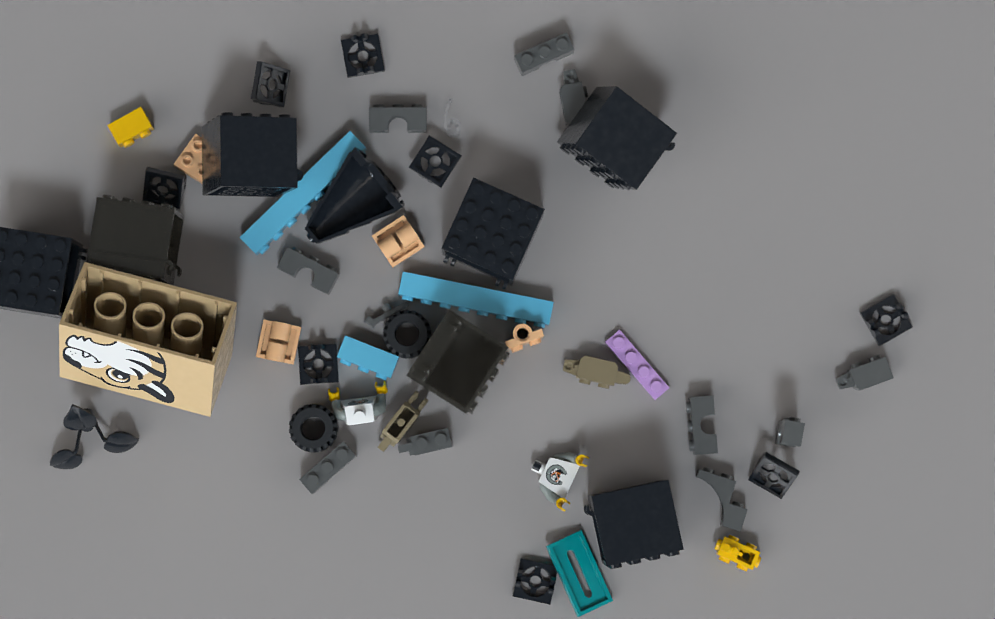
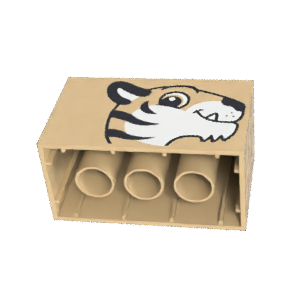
(146, 339)

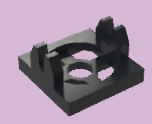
(365, 69)
(283, 74)
(434, 143)
(149, 195)
(873, 327)
(303, 351)
(757, 479)
(520, 593)

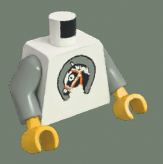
(359, 409)
(558, 475)

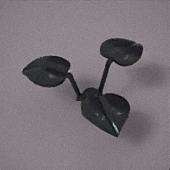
(84, 420)

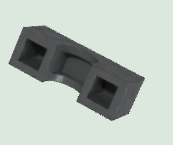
(543, 53)
(382, 116)
(294, 261)
(698, 409)
(790, 432)
(327, 467)

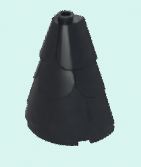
(353, 199)

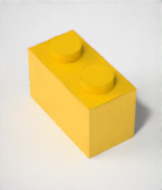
(131, 127)

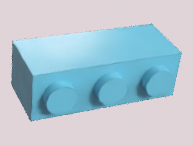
(367, 358)

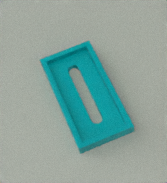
(599, 592)

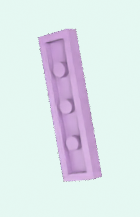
(637, 365)

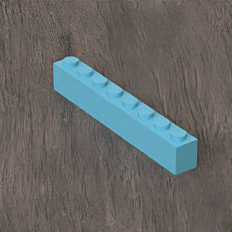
(298, 201)
(475, 298)

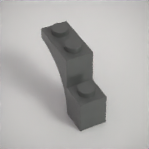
(732, 514)

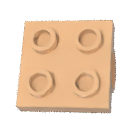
(191, 159)
(398, 241)
(278, 342)
(516, 344)

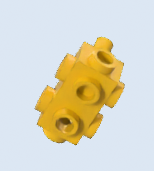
(730, 549)

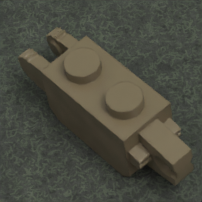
(596, 370)
(401, 422)

